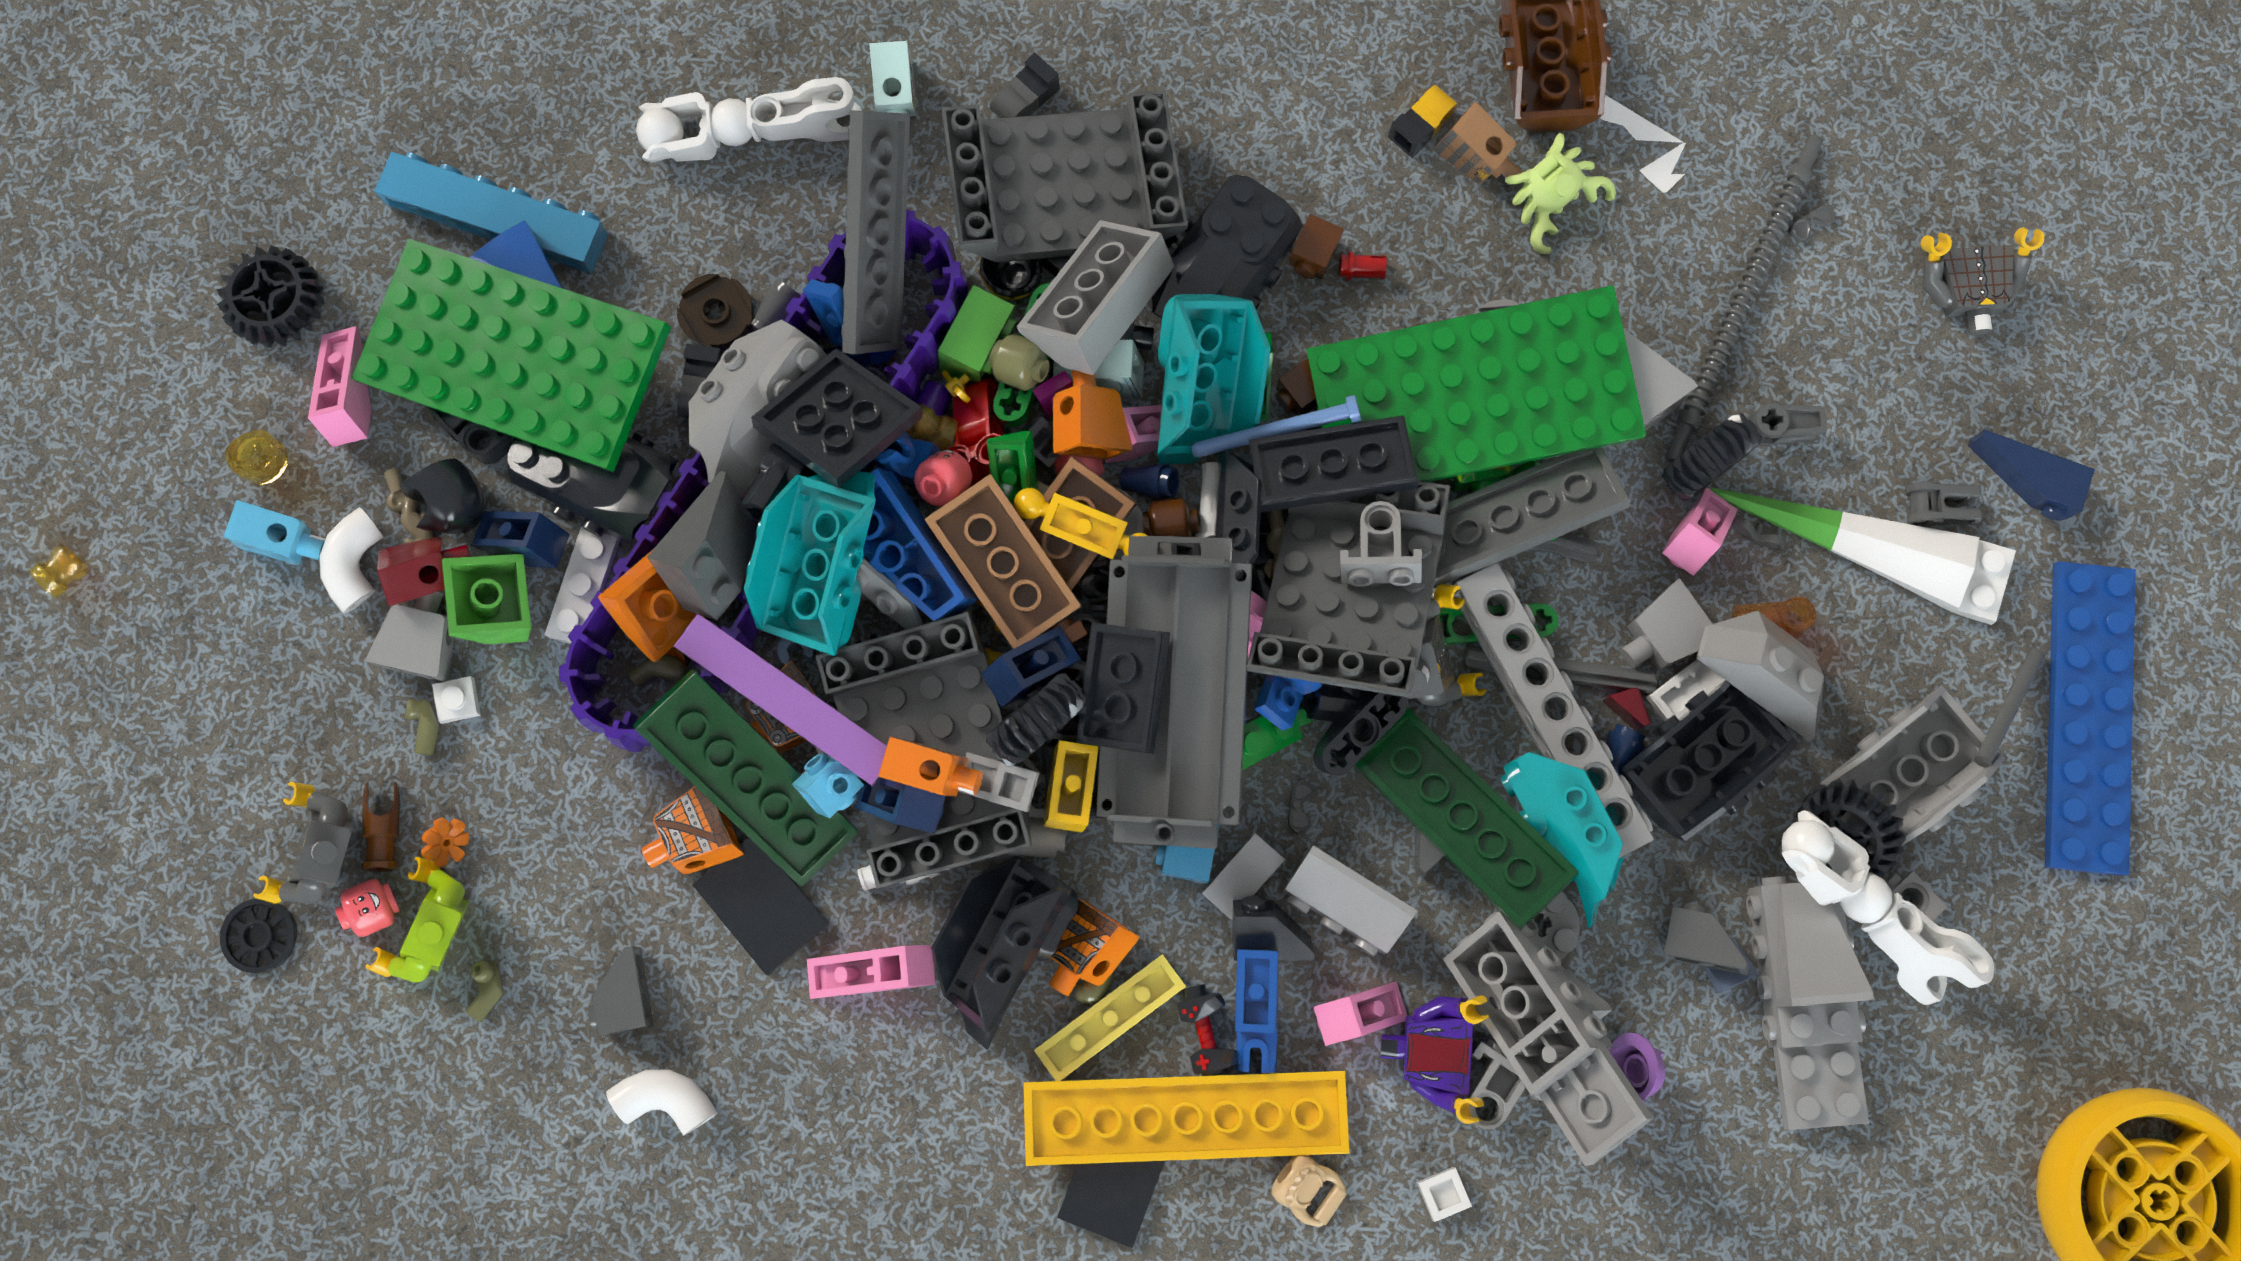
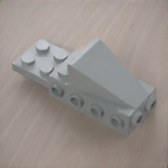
(1810, 1004)
(1550, 1033)

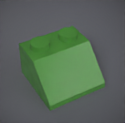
(974, 333)
(487, 598)

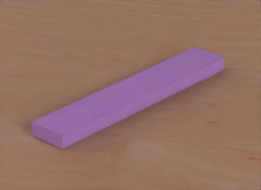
(783, 698)

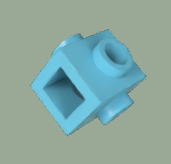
(827, 785)

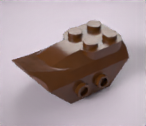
(1555, 61)

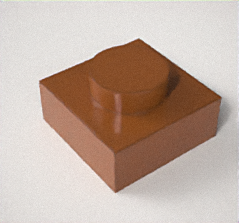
(1073, 631)

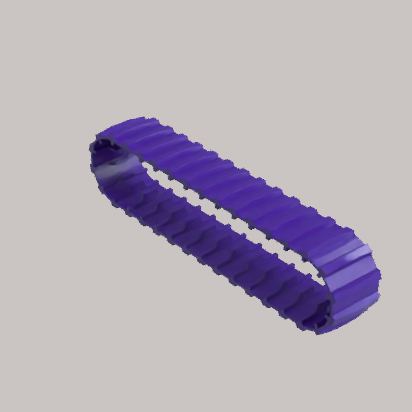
(599, 628)

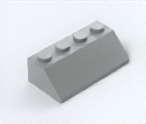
(1097, 295)

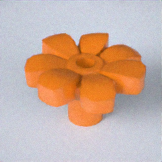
(444, 841)

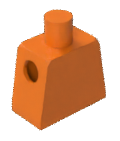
(1089, 420)

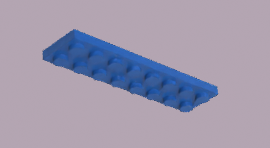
(2090, 719)

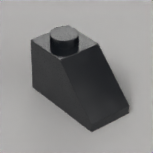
(1265, 926)

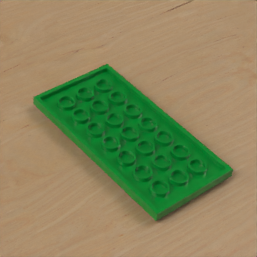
(512, 354)
(1493, 383)

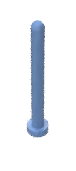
(1289, 425)

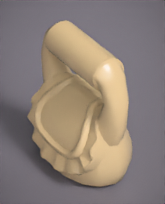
(1299, 1184)

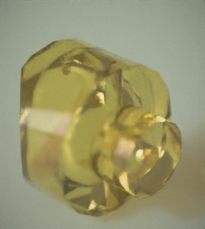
(257, 457)

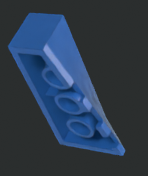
(910, 553)

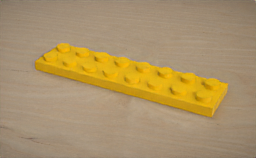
(1185, 1118)

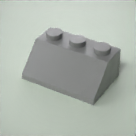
(1348, 902)

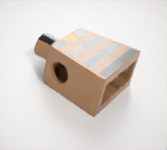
(1478, 147)

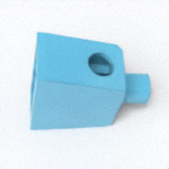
(261, 530)

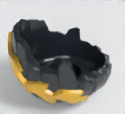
(1011, 278)

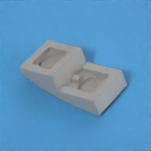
(1003, 784)
(1243, 874)

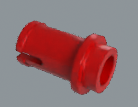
(1362, 266)

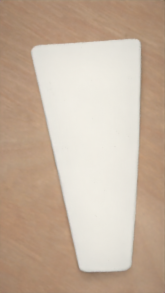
(1641, 129)

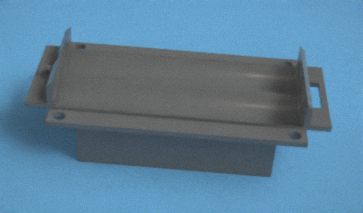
(1198, 750)

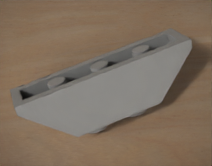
(1767, 668)

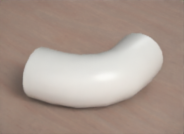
(341, 560)
(665, 1092)

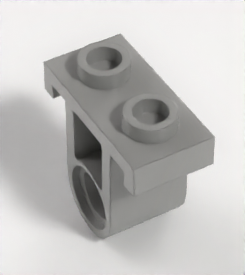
(1381, 551)
(1497, 1082)

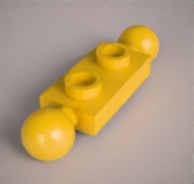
(1075, 522)

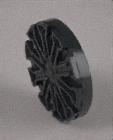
(258, 936)

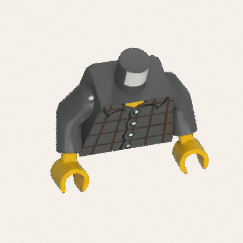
(1976, 279)
(1435, 673)
(319, 851)

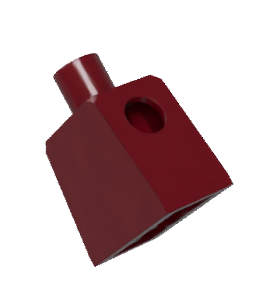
(405, 572)

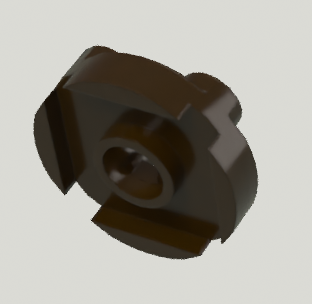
(695, 305)

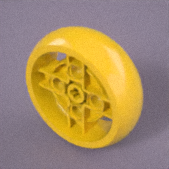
(2090, 1138)

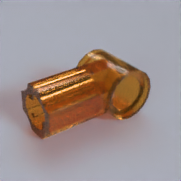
(1777, 613)

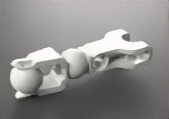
(798, 113)
(1912, 940)

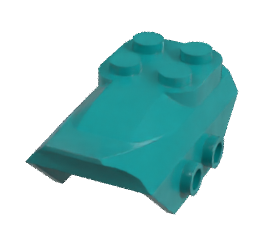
(1213, 371)
(809, 560)
(1569, 814)

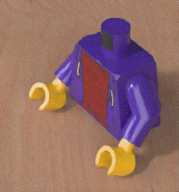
(1439, 1052)

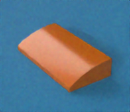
(647, 609)

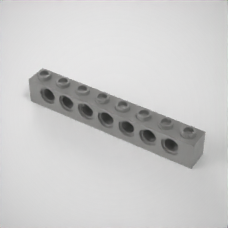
(1530, 699)

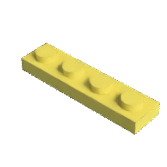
(1109, 1018)

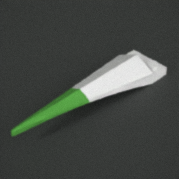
(1936, 564)

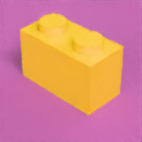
(1070, 786)

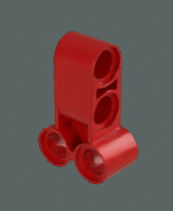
(976, 425)

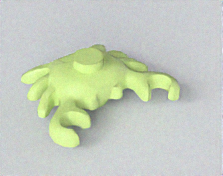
(1553, 186)

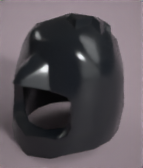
(449, 495)

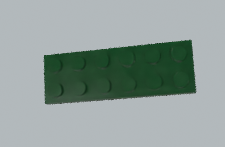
(742, 776)
(1466, 820)

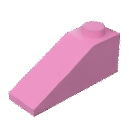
(338, 403)
(871, 971)

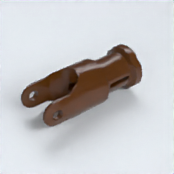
(380, 835)

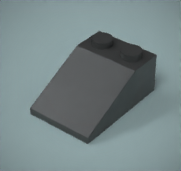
(707, 550)

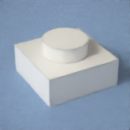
(456, 699)
(1444, 1194)

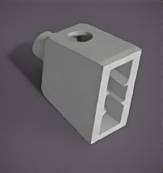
(1667, 629)
(415, 640)

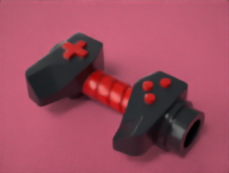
(1196, 1009)

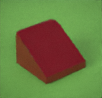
(1629, 707)

